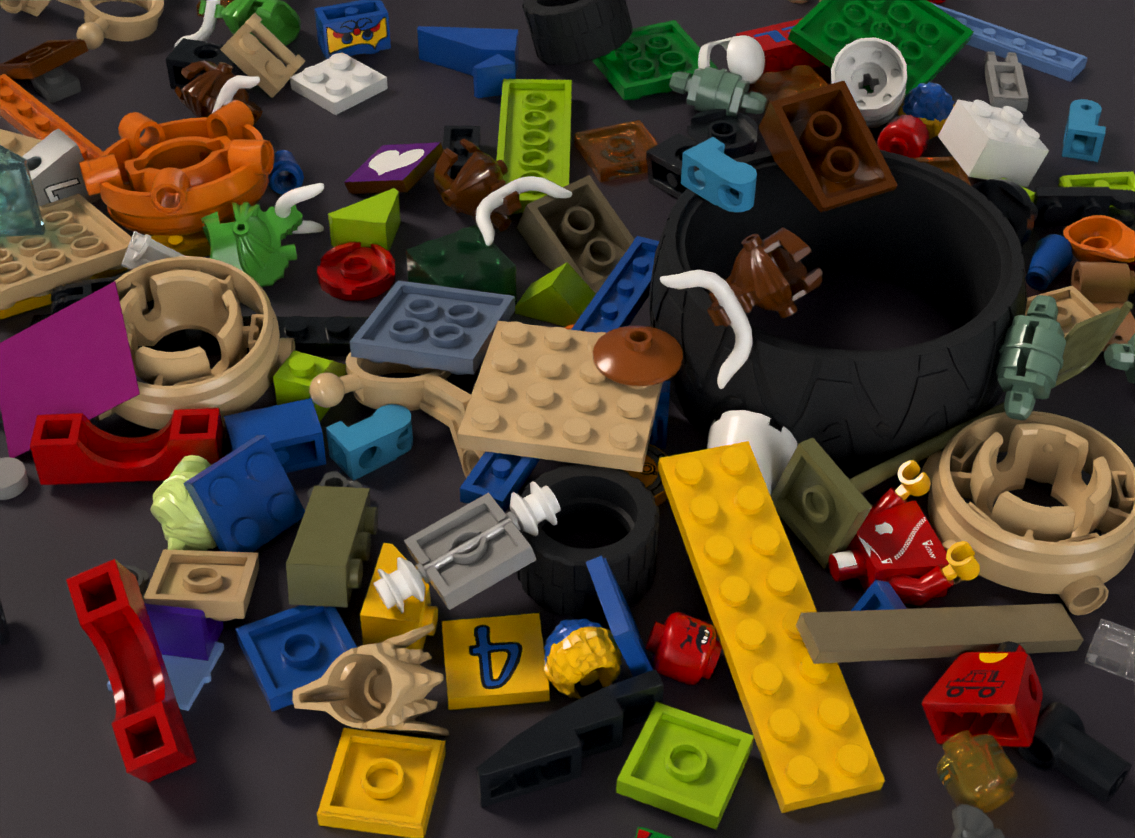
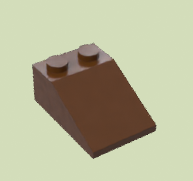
(826, 147)

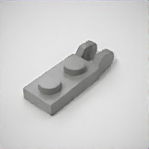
(1005, 82)

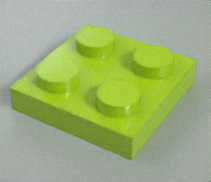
(685, 765)

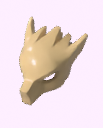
(377, 687)

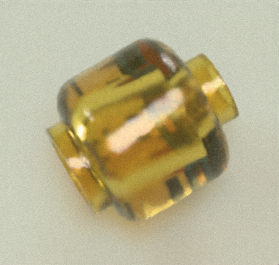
(976, 771)

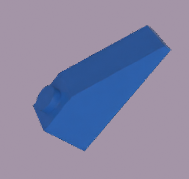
(466, 47)

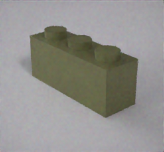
(331, 546)

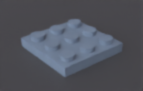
(432, 327)

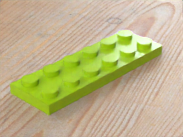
(535, 132)

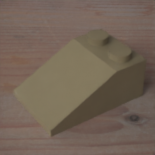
(576, 231)

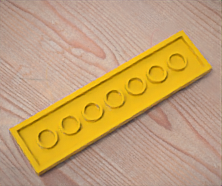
(755, 597)

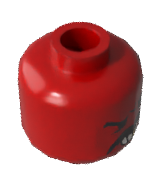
(684, 648)

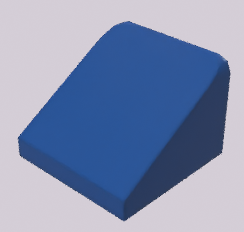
(489, 76)

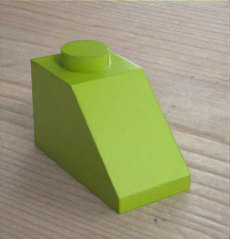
(296, 374)

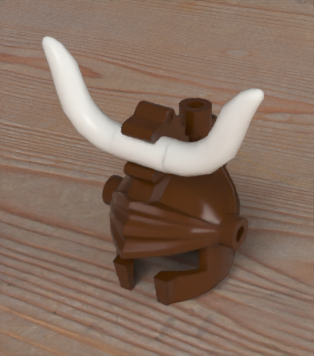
(215, 89)
(483, 192)
(760, 277)

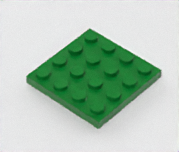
(915, 27)

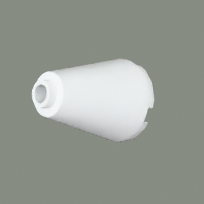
(769, 446)

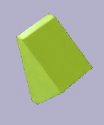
(367, 221)
(556, 297)

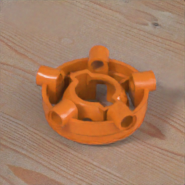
(181, 170)

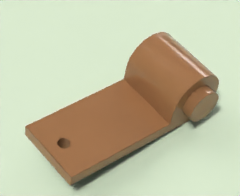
(1106, 288)

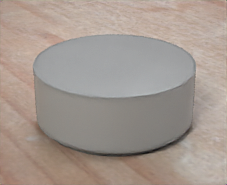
(12, 478)

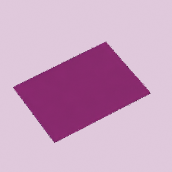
(66, 366)

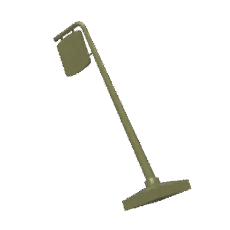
(829, 507)

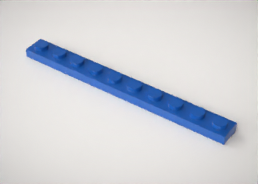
(611, 308)

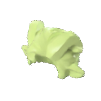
(177, 512)

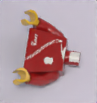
(902, 548)

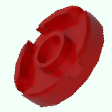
(356, 271)

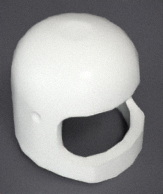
(743, 56)

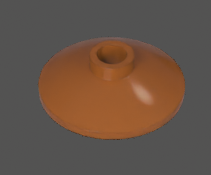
(637, 355)

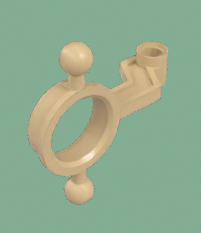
(99, 24)
(426, 392)

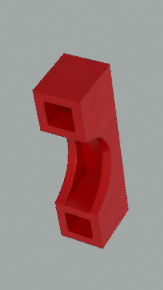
(78, 452)
(147, 712)

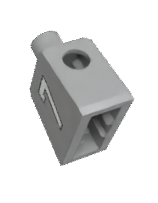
(57, 169)

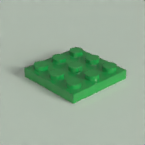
(649, 59)

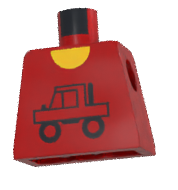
(987, 695)

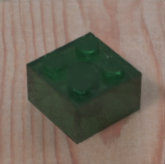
(462, 263)

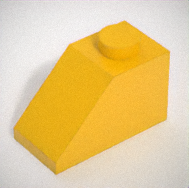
(383, 623)

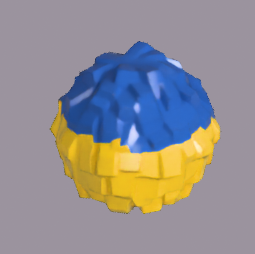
(930, 105)
(581, 653)

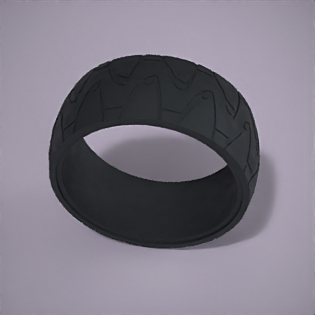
(855, 403)

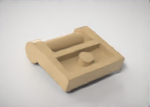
(257, 60)

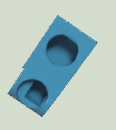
(1082, 134)
(720, 177)
(371, 441)

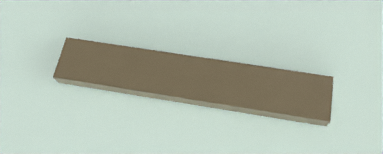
(935, 632)

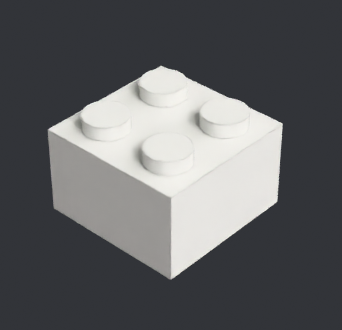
(992, 142)

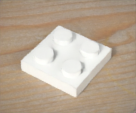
(338, 83)

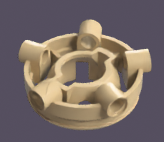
(203, 297)
(1029, 543)

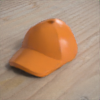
(1101, 240)

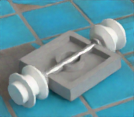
(469, 549)

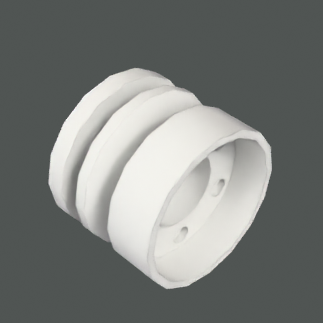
(873, 64)

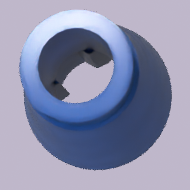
(285, 173)
(1048, 261)

